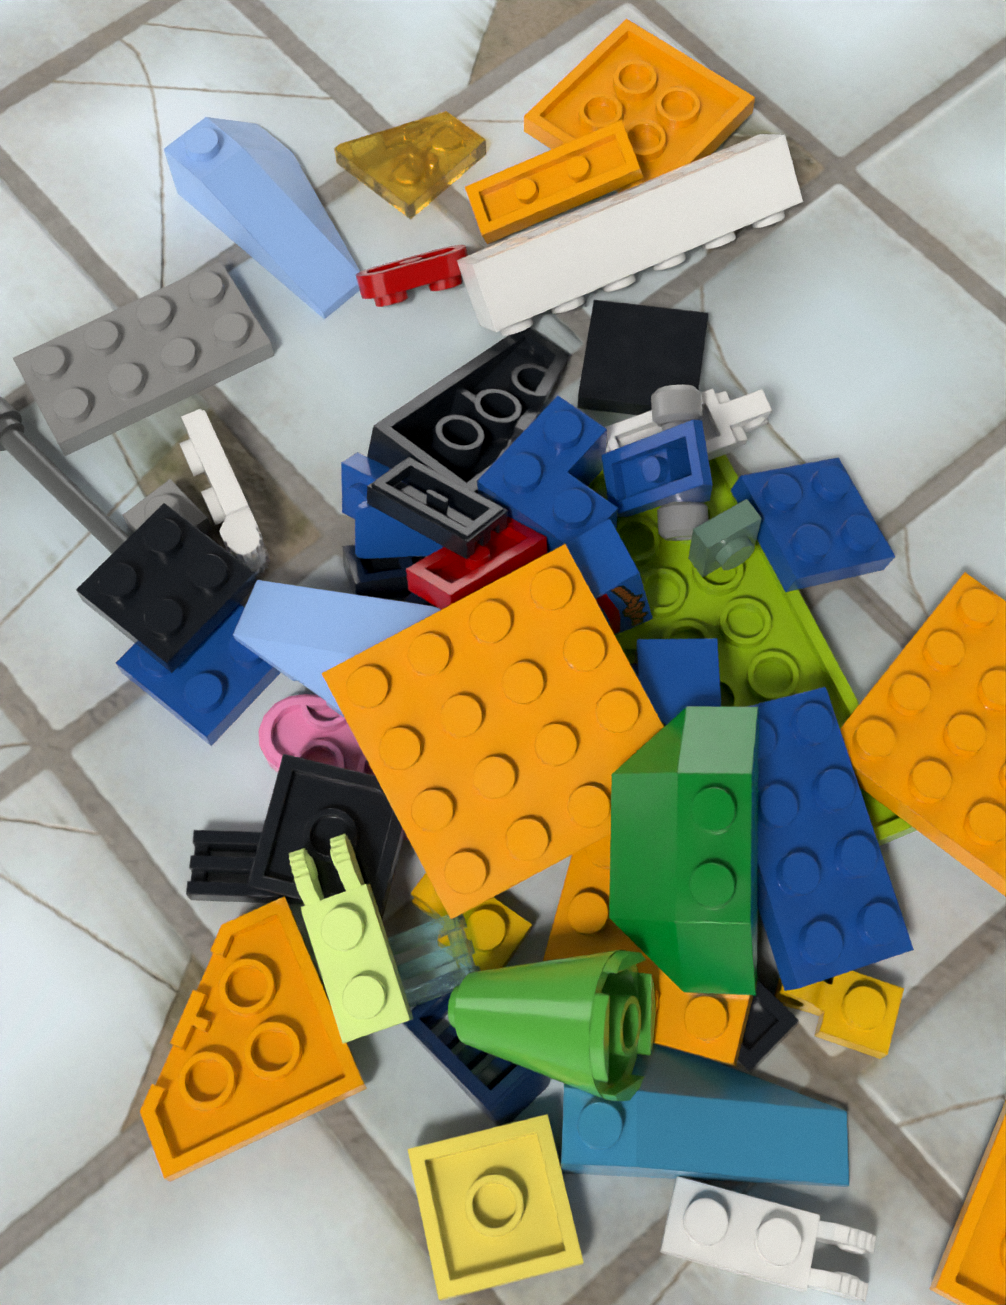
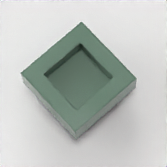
(725, 539)

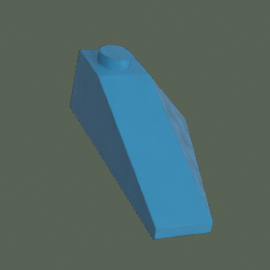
(704, 1125)

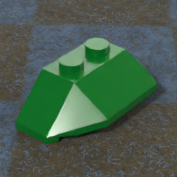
(691, 849)

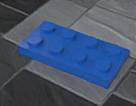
(818, 855)

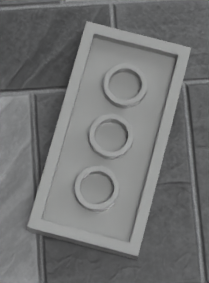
(143, 357)

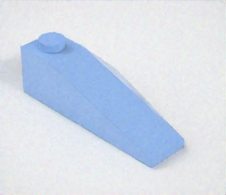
(266, 206)
(315, 629)

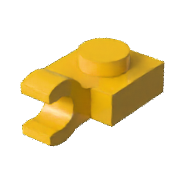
(490, 925)
(851, 1010)

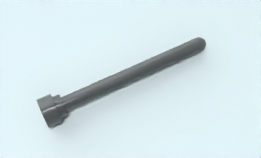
(55, 481)

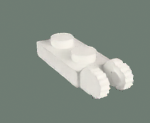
(224, 496)
(759, 1239)

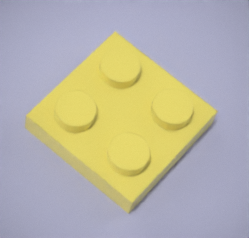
(494, 1207)

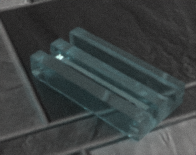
(460, 950)

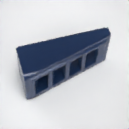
(499, 1089)

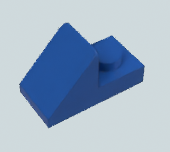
(659, 470)
(376, 532)

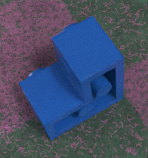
(548, 475)

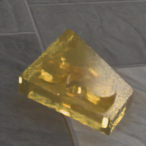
(413, 160)

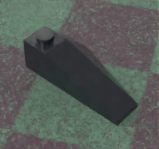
(474, 411)

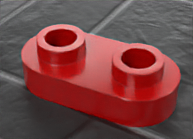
(391, 280)

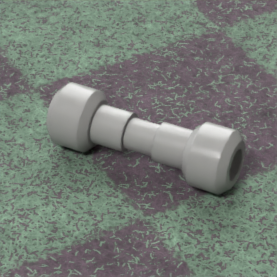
(672, 407)

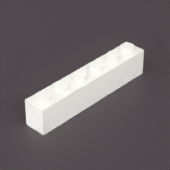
(630, 233)

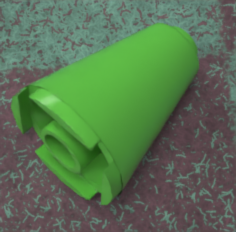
(563, 1019)

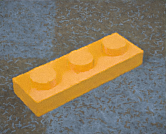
(554, 182)

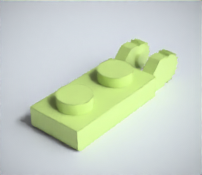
(351, 946)

